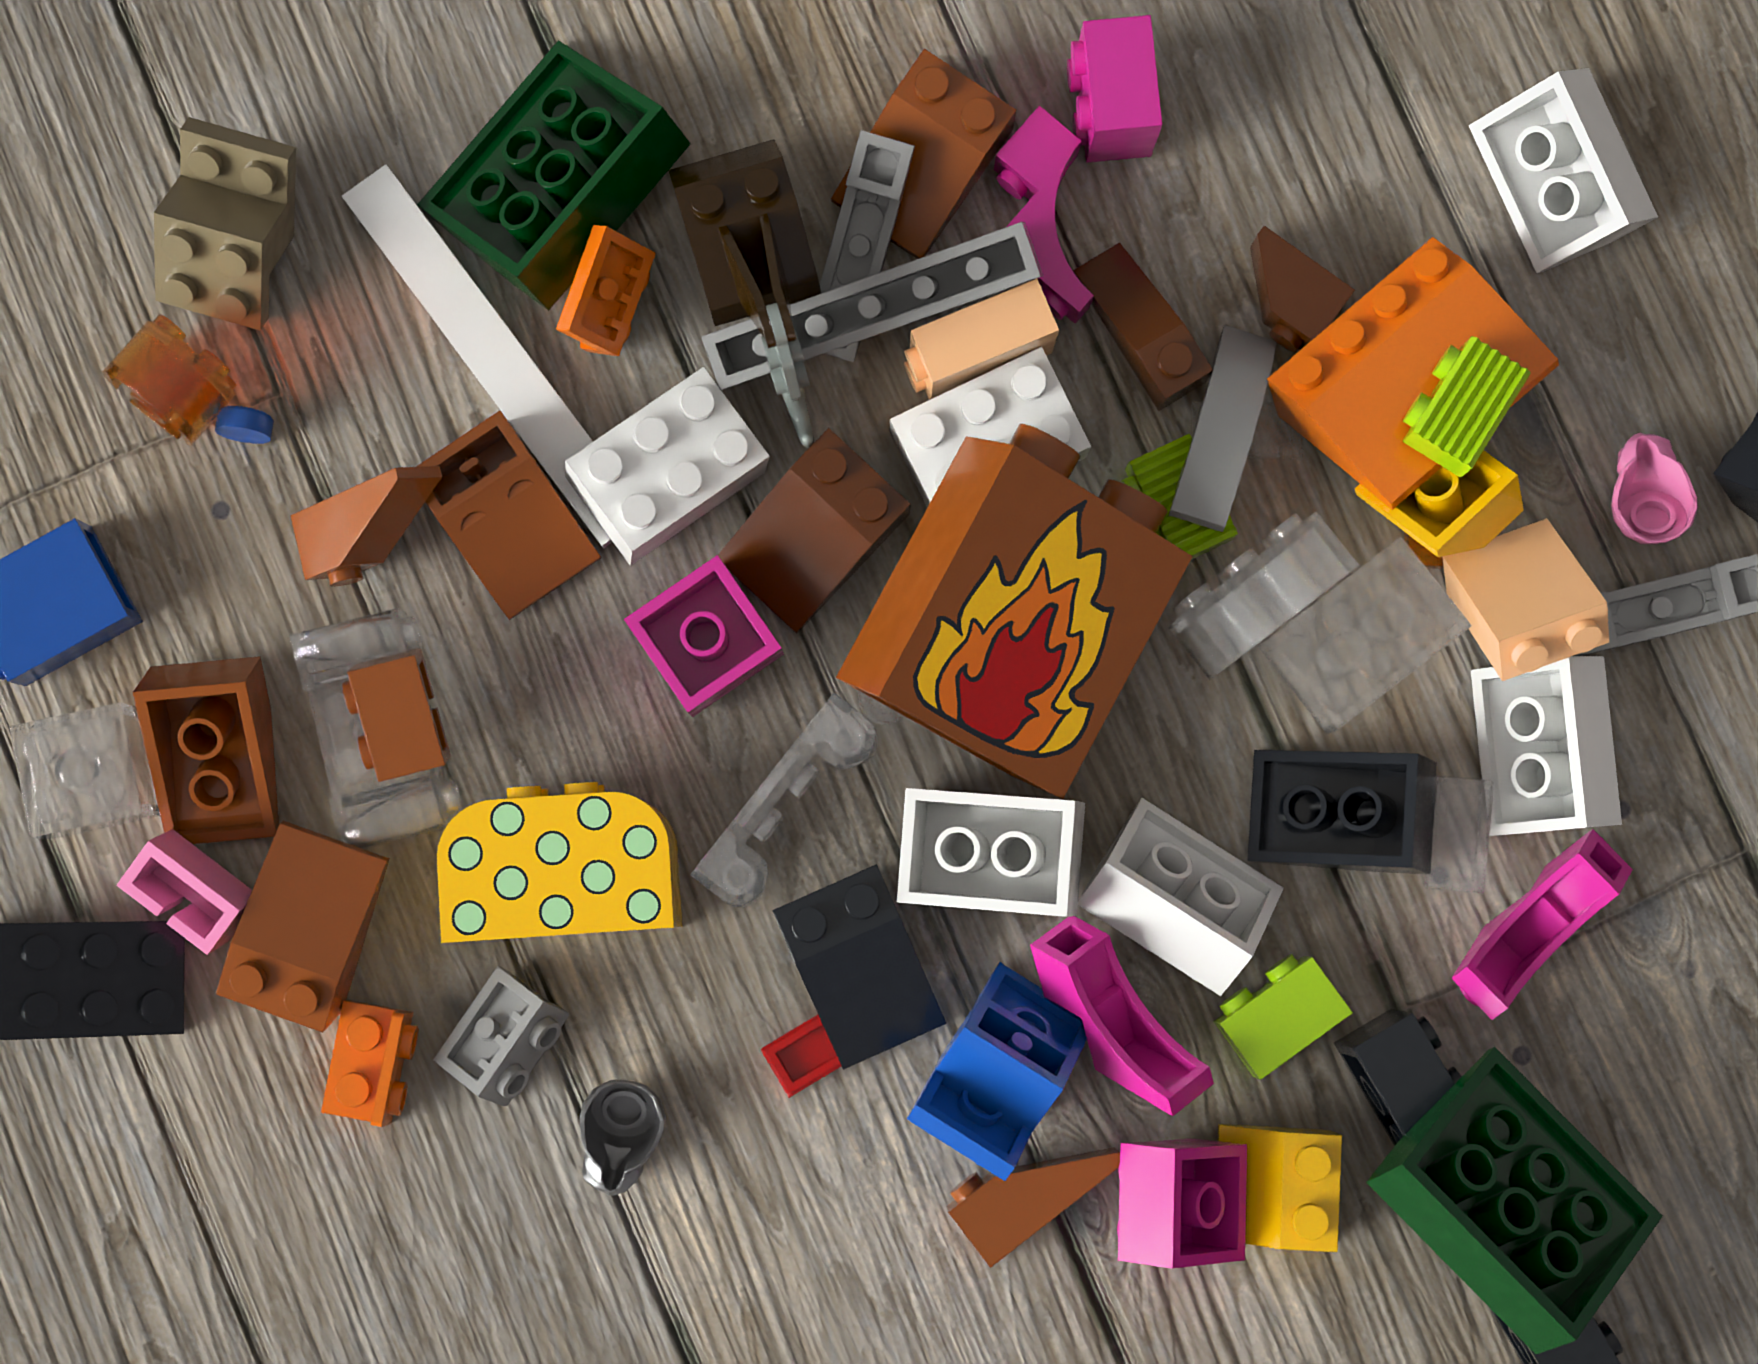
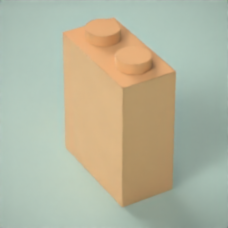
(979, 339)
(1527, 600)

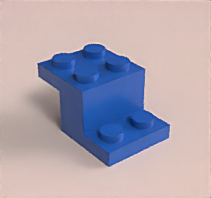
(1000, 1072)

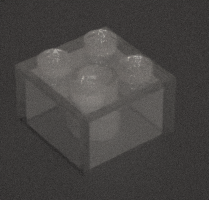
(83, 771)

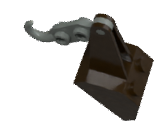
(753, 256)

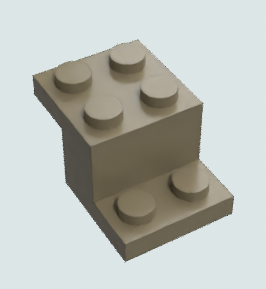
(224, 223)

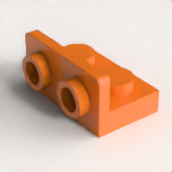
(606, 291)
(369, 1063)

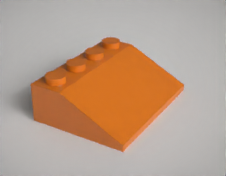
(1377, 357)

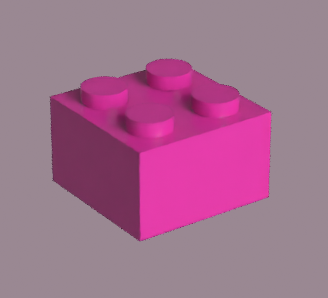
(1116, 88)
(704, 636)
(1182, 1202)

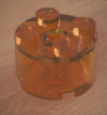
(171, 381)

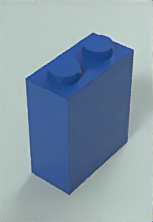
(58, 602)

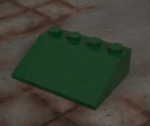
(551, 165)
(1516, 1203)

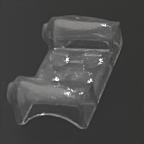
(835, 736)
(362, 808)

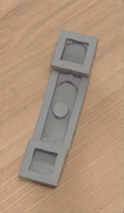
(867, 215)
(1224, 429)
(1681, 602)

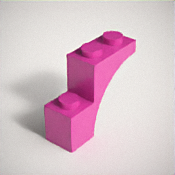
(1033, 167)
(1539, 922)
(1123, 1037)

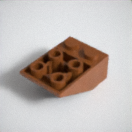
(506, 516)

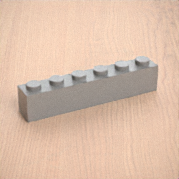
(883, 301)

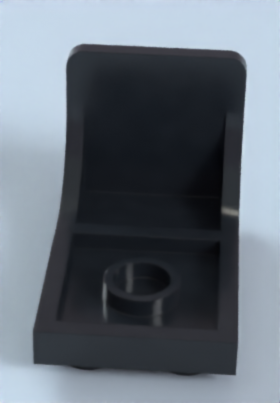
(90, 979)

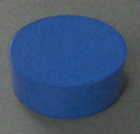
(244, 425)

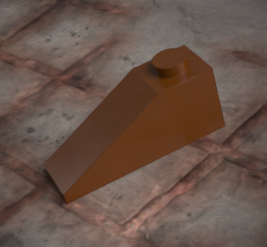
(1144, 327)

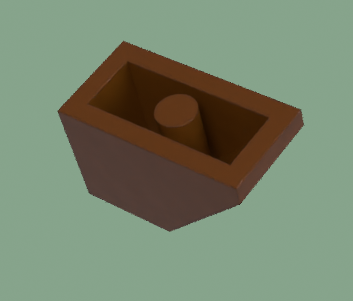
(1294, 291)

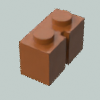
(396, 715)

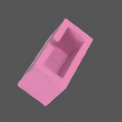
(175, 870)

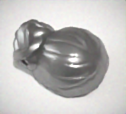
(619, 1133)

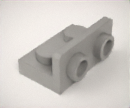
(501, 1038)

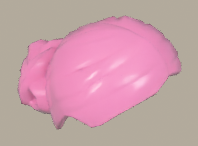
(1653, 492)

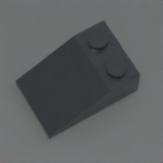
(1343, 810)
(859, 966)

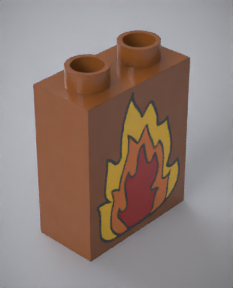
(1018, 608)

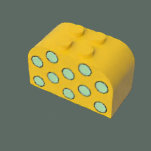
(557, 866)

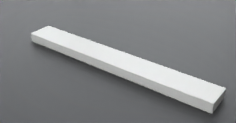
(473, 329)

